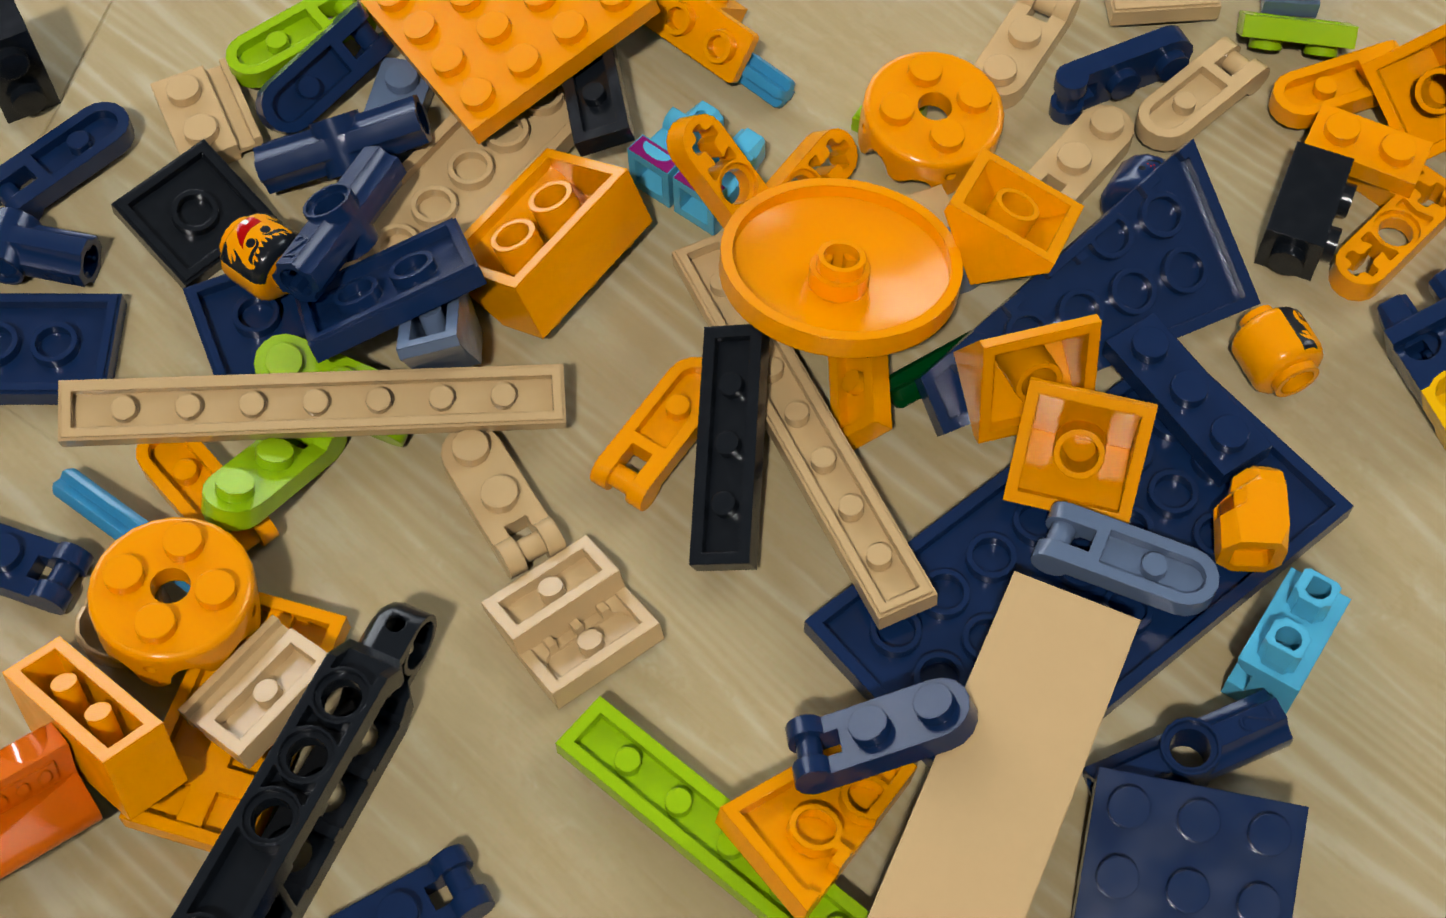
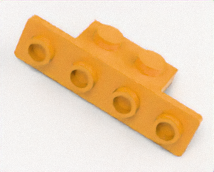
(708, 33)

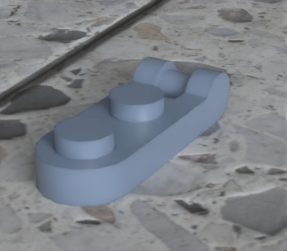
(1126, 560)

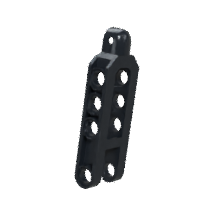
(253, 873)

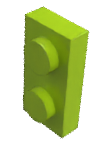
(1318, 35)

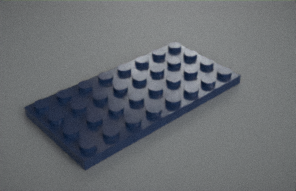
(986, 539)

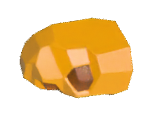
(1253, 521)

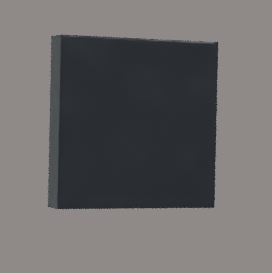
(185, 212)

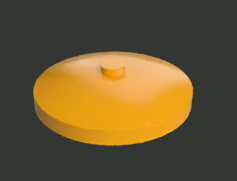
(840, 267)

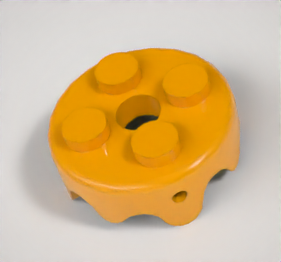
(924, 147)
(182, 635)

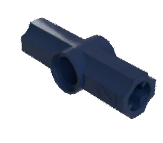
(336, 142)
(339, 224)
(45, 251)
(1222, 738)

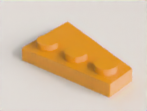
(808, 839)

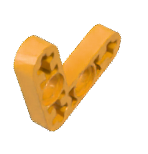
(715, 142)
(1397, 212)

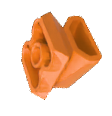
(40, 798)

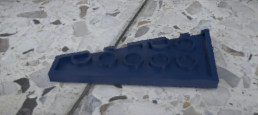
(1150, 253)

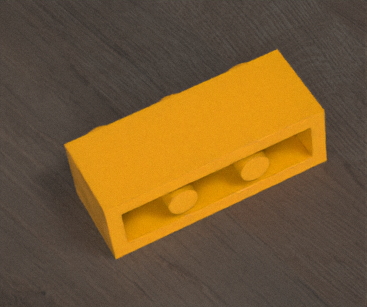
(109, 733)

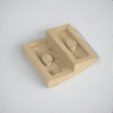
(572, 621)

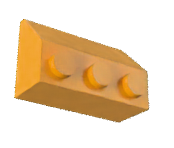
(553, 238)

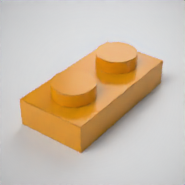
(1380, 152)
(860, 397)

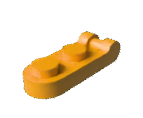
(1335, 81)
(656, 433)
(179, 477)

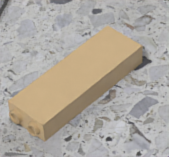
(1004, 793)

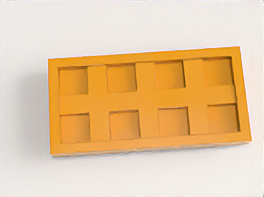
(217, 781)

